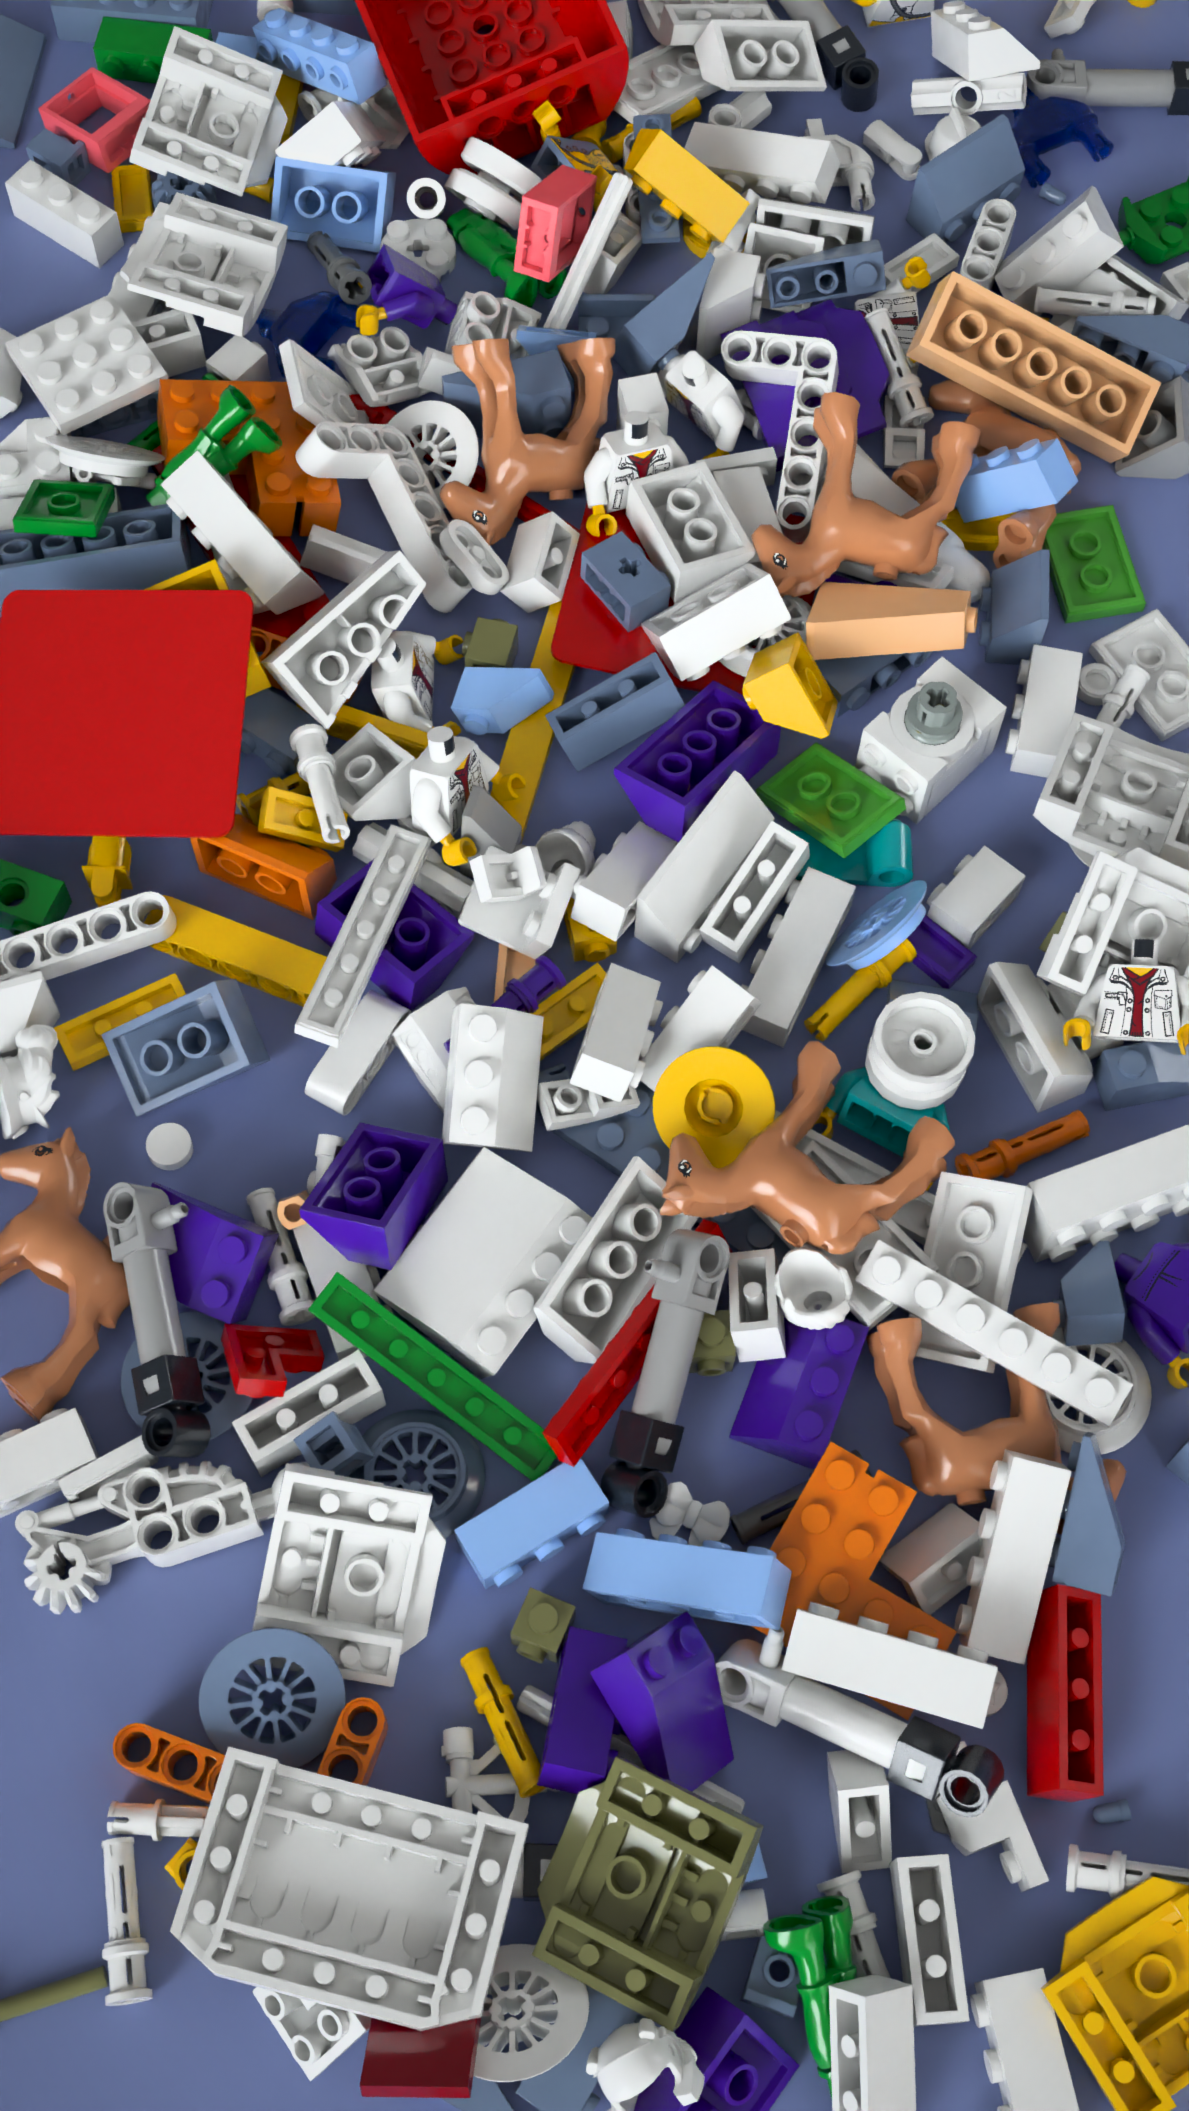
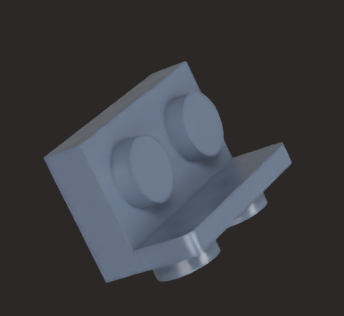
(609, 312)

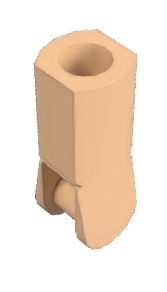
(288, 1210)

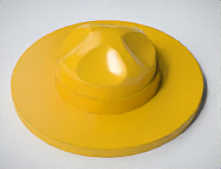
(716, 1099)

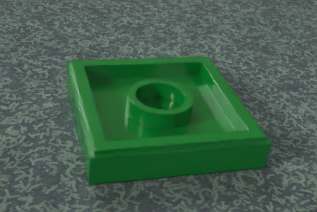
(64, 508)

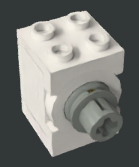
(931, 738)

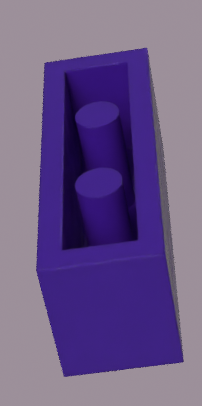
(580, 1719)

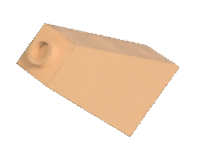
(887, 620)

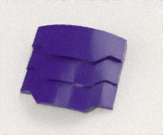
(859, 363)

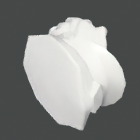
(28, 1081)

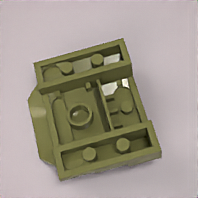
(643, 1890)

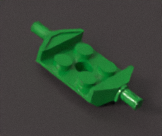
(1145, 226)

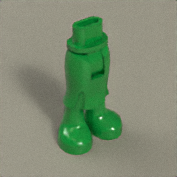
(496, 250)
(252, 437)
(825, 1927)

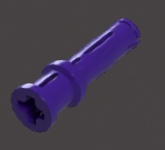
(530, 988)

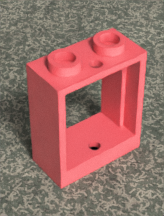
(90, 91)
(552, 224)

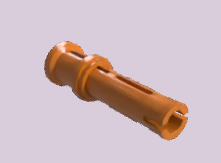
(1004, 1156)

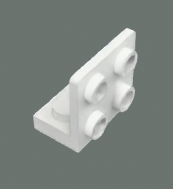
(527, 923)

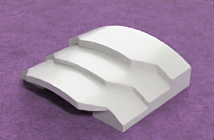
(685, 20)
(211, 116)
(208, 262)
(1117, 793)
(1120, 902)
(350, 1570)

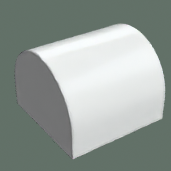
(748, 1916)

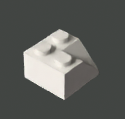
(29, 457)

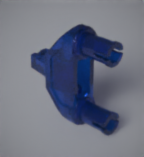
(1051, 124)
(308, 323)

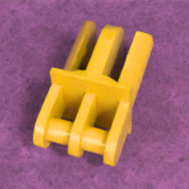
(108, 868)

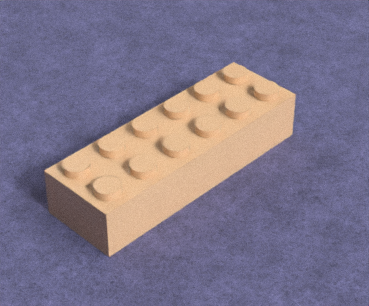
(1033, 368)

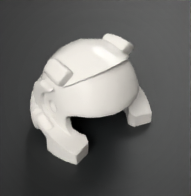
(635, 2058)

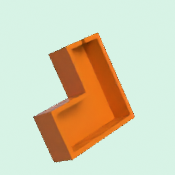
(272, 479)
(837, 1542)

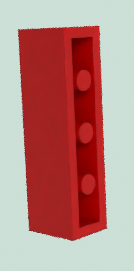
(1065, 1697)

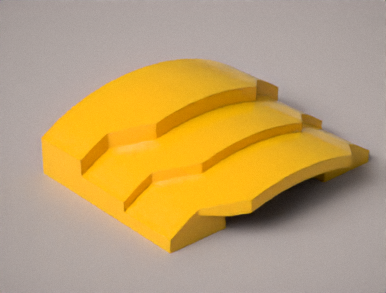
(1128, 1994)

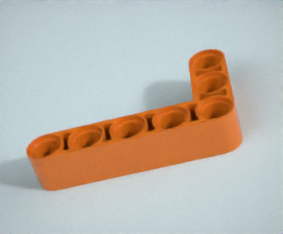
(168, 1748)

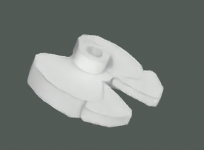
(706, 1520)

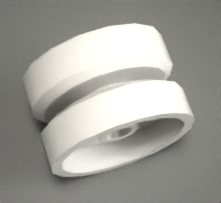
(496, 178)
(919, 1050)

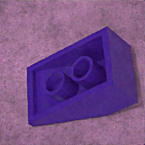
(217, 1259)
(670, 1702)

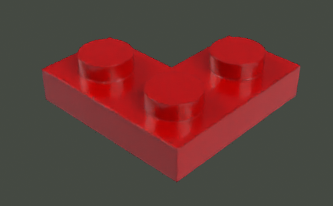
(262, 1354)

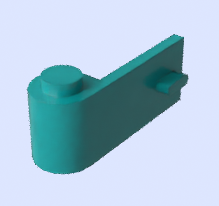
(879, 861)

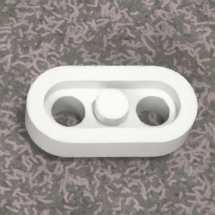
(474, 557)

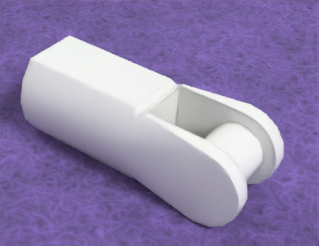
(893, 149)

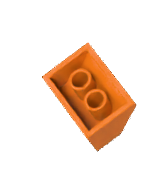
(268, 866)

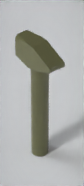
(53, 1993)

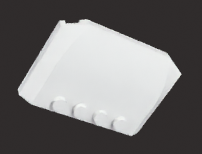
(348, 1893)

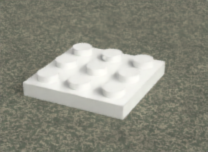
(86, 364)

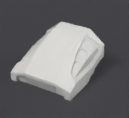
(487, 317)
(380, 367)
(423, 1039)

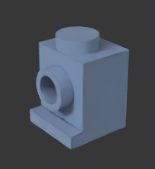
(60, 156)
(334, 1446)
(763, 1990)

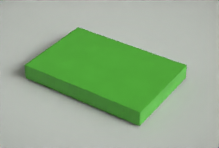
(1091, 565)
(830, 799)

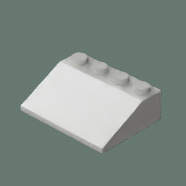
(483, 1262)

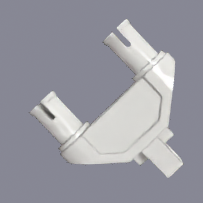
(855, 166)

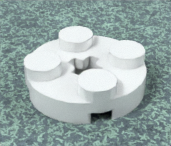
(424, 235)

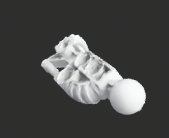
(183, 1501)

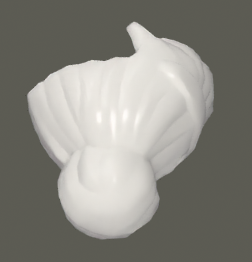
(570, 845)
(811, 1283)

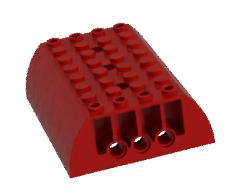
(491, 83)

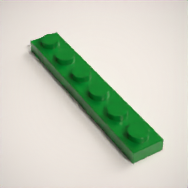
(434, 1376)

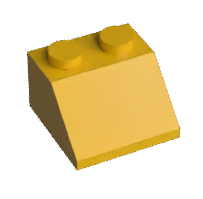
(790, 688)

